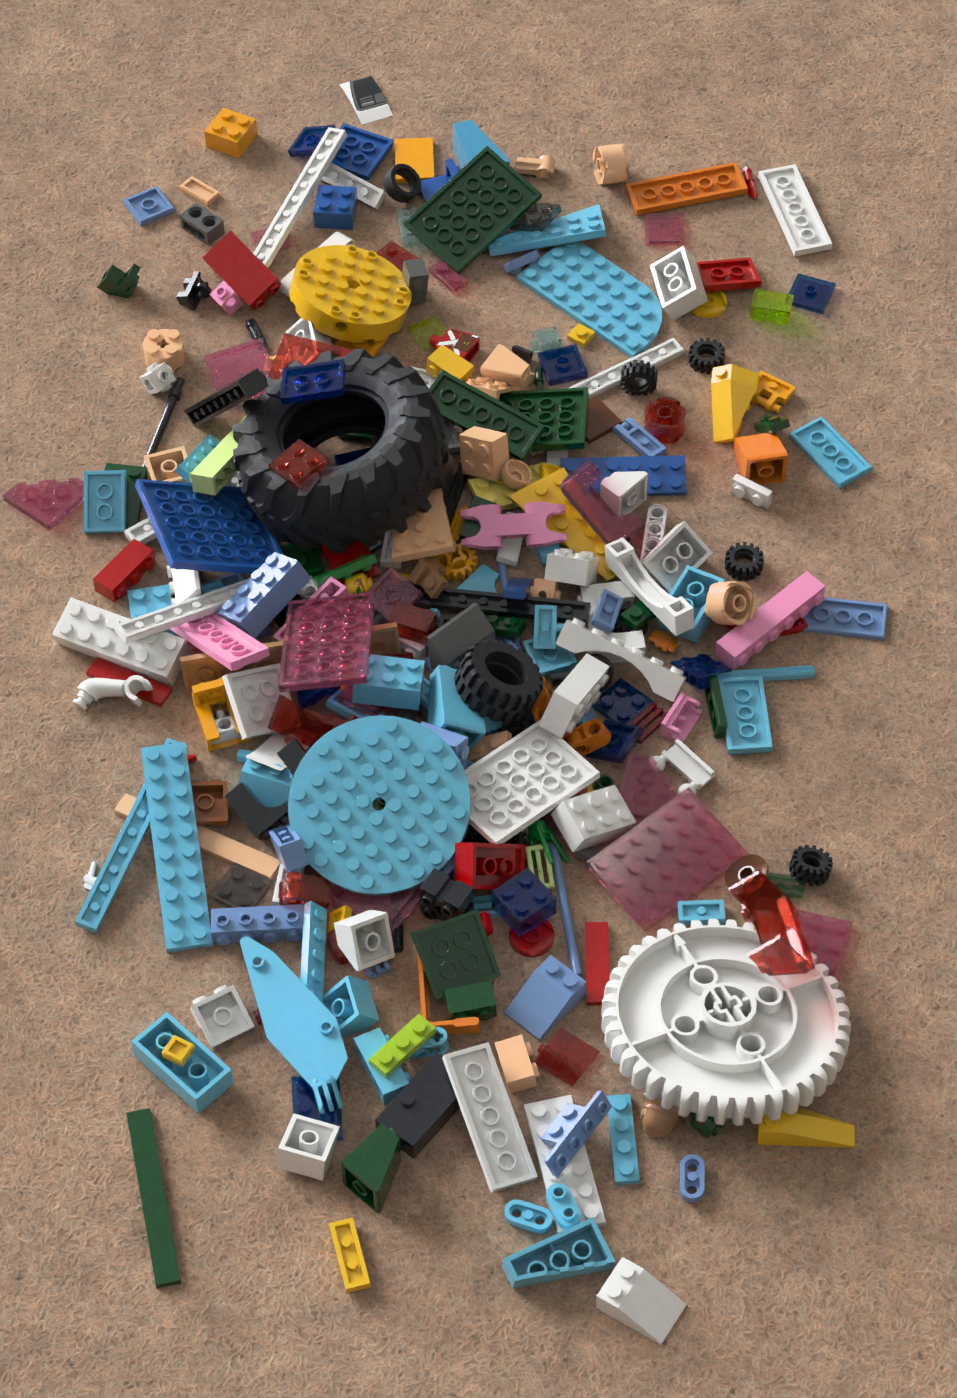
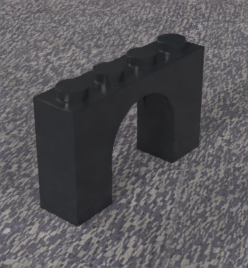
(255, 815)

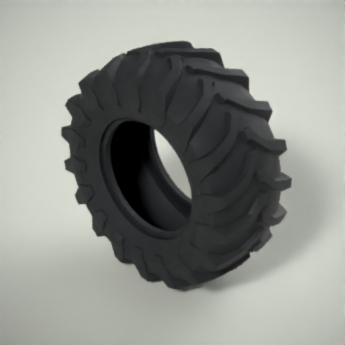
(355, 498)

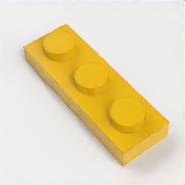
(349, 1255)

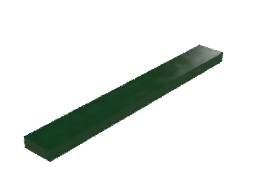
(153, 1198)

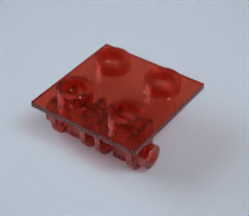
(566, 1056)

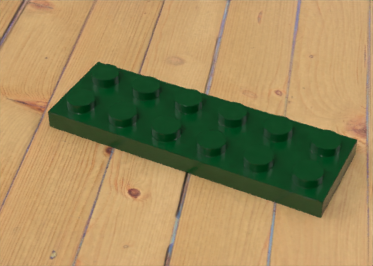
(471, 407)

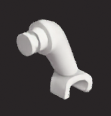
(99, 688)

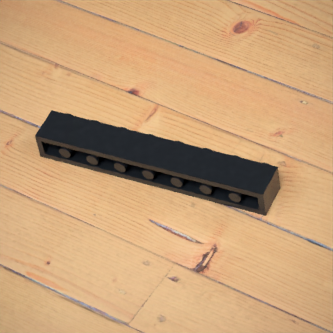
(227, 397)

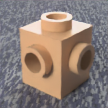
(548, 586)

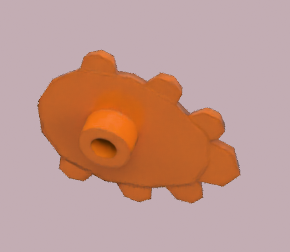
(663, 640)

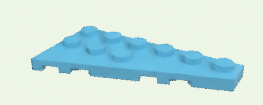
(566, 229)

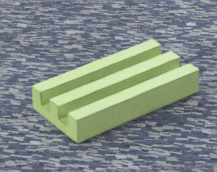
(536, 848)

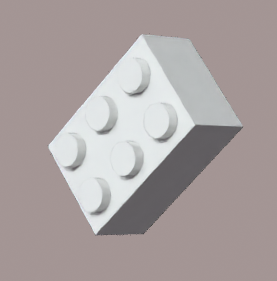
(678, 283)
(593, 818)

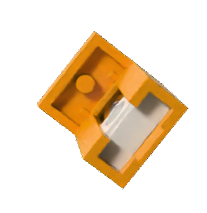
(211, 700)

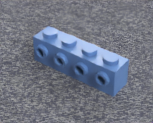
(258, 923)

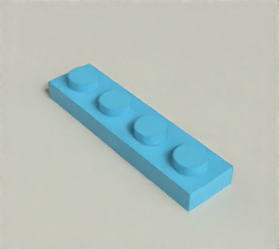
(196, 457)
(623, 1140)

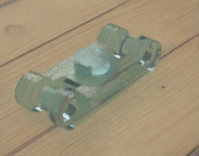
(402, 216)

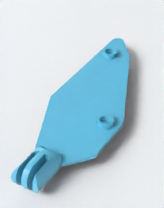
(296, 1022)

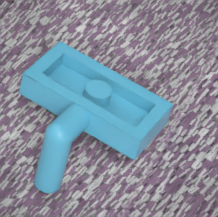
(546, 627)

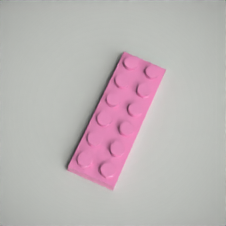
(222, 641)

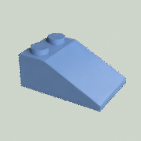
(546, 997)

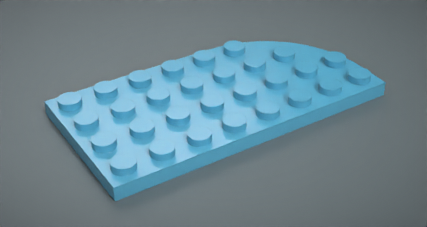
(597, 295)

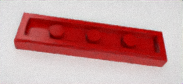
(105, 669)
(596, 961)

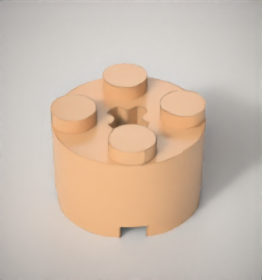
(610, 164)
(164, 346)
(730, 603)

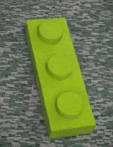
(402, 1045)

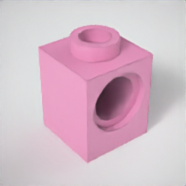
(227, 298)

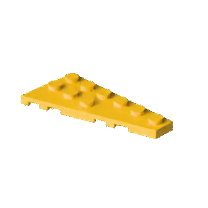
(579, 533)

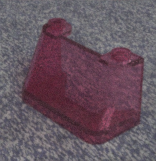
(581, 494)

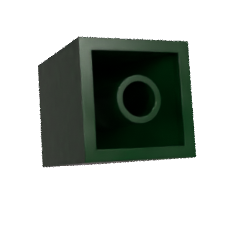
(373, 1166)

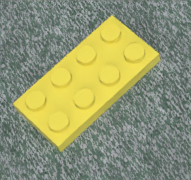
(497, 490)

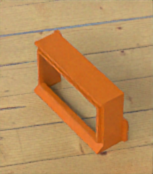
(455, 1026)

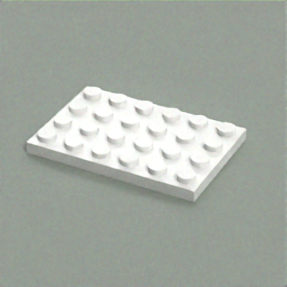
(524, 782)

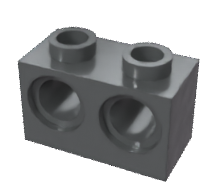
(202, 224)

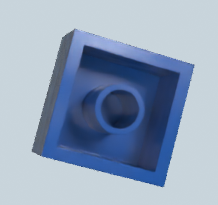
(335, 207)

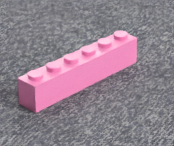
(770, 620)

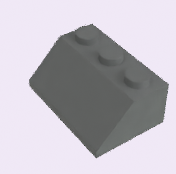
(454, 638)

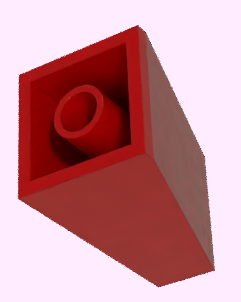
(242, 271)

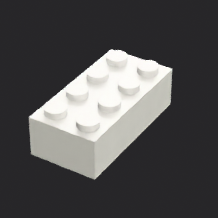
(575, 696)

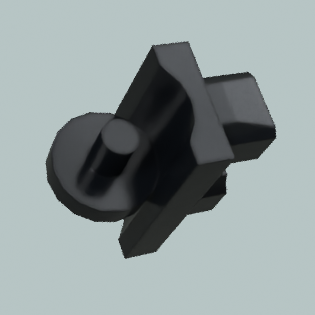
(195, 290)

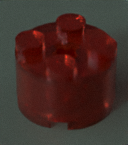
(665, 419)

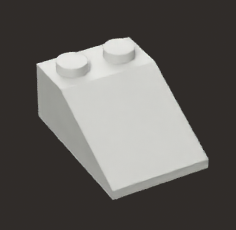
(674, 553)
(639, 1301)

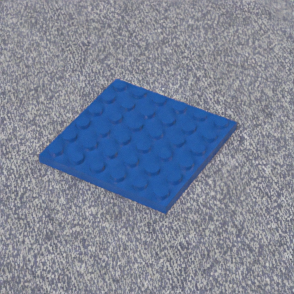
(206, 529)

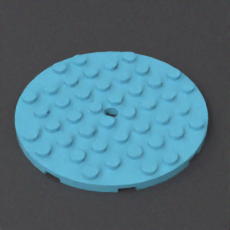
(387, 847)

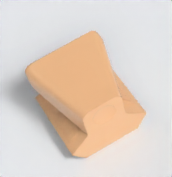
(507, 367)

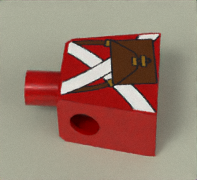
(460, 342)

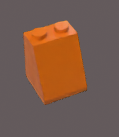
(761, 458)

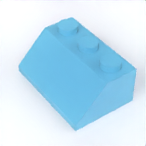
(267, 783)

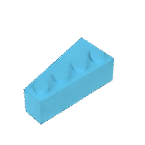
(561, 1256)

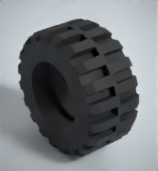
(498, 681)

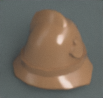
(657, 1120)

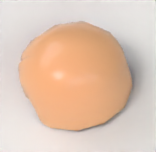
(516, 474)

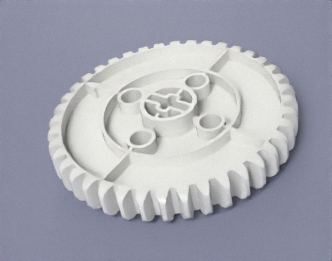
(716, 1032)

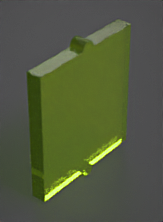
(424, 330)

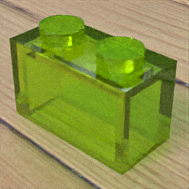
(771, 307)

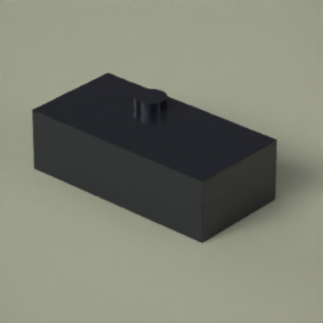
(421, 1107)

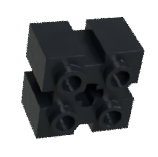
(445, 897)

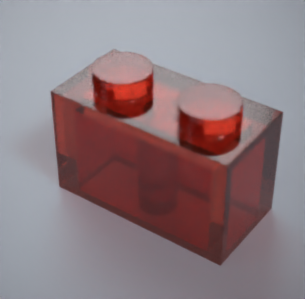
(413, 622)
(300, 889)

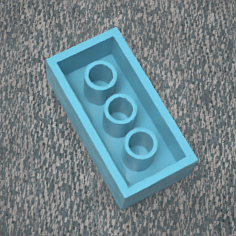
(201, 1077)

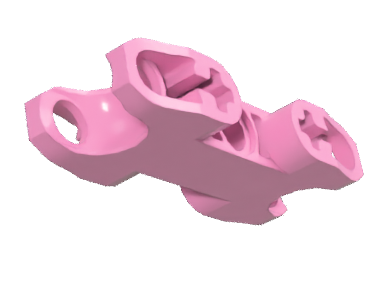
(507, 526)

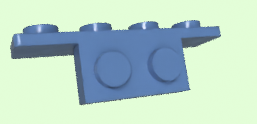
(572, 1130)

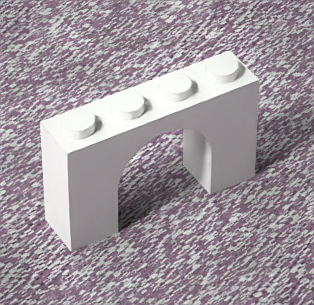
(591, 594)

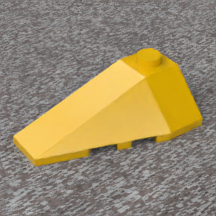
(731, 398)
(805, 1129)

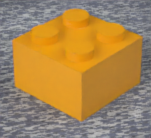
(231, 132)

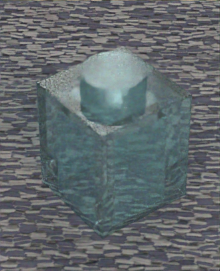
(545, 340)

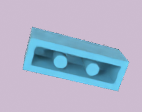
(387, 1088)

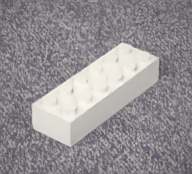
(93, 633)

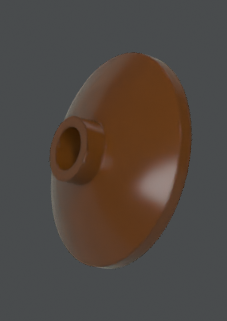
(744, 867)

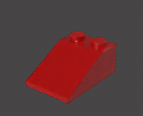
(488, 864)

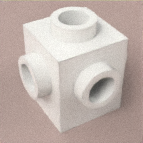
(158, 378)

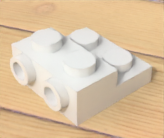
(221, 1015)

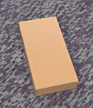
(199, 191)

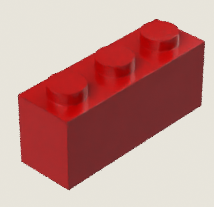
(124, 570)

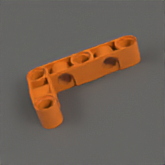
(584, 737)

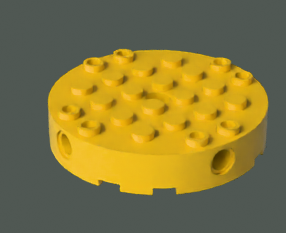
(350, 293)

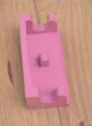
(681, 718)

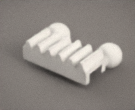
(687, 764)

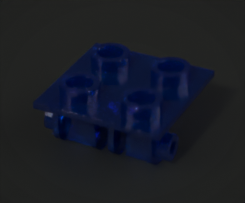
(699, 669)

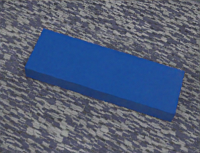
(517, 588)

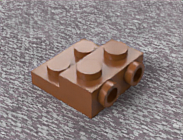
(209, 802)

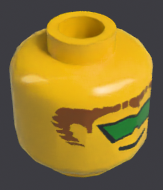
(358, 583)

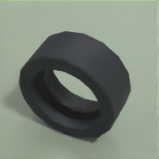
(411, 178)

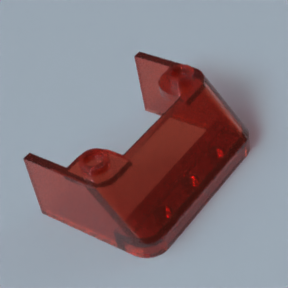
(301, 724)
(777, 925)

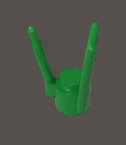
(539, 833)

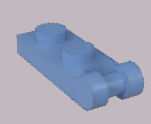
(639, 438)

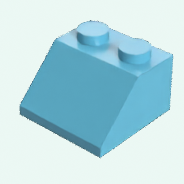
(351, 1005)

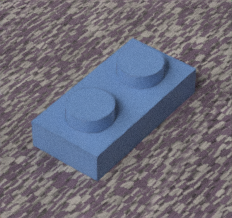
(606, 611)

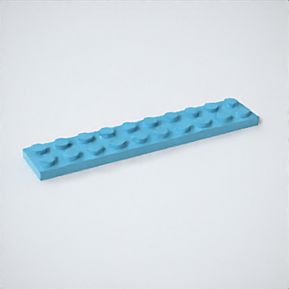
(176, 847)

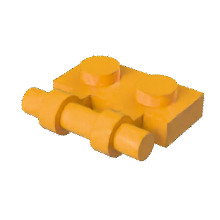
(775, 389)

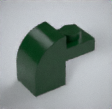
(119, 283)

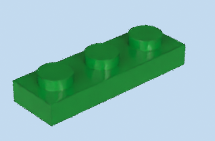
(346, 570)

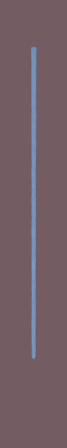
(557, 865)

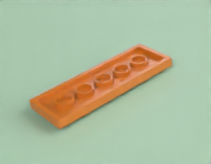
(686, 188)

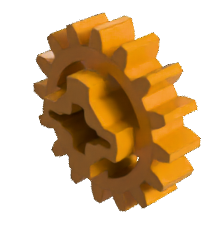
(458, 563)

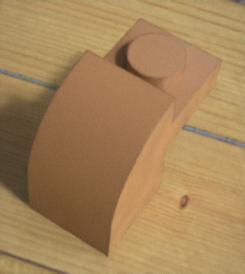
(429, 576)

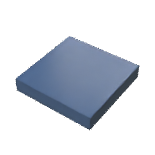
(148, 206)

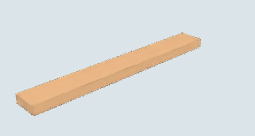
(221, 846)

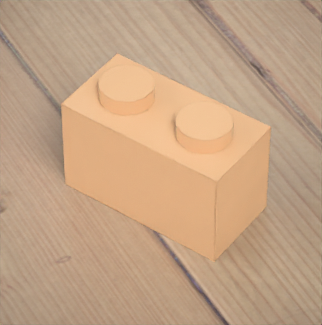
(516, 1064)

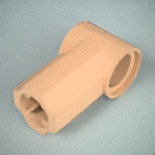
(540, 167)

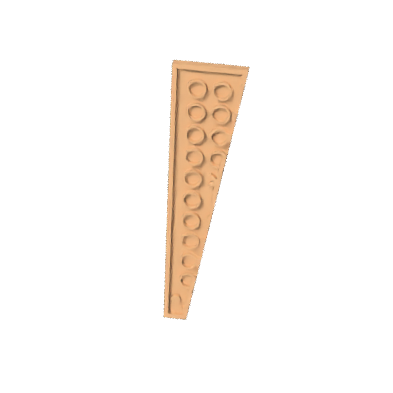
(426, 533)

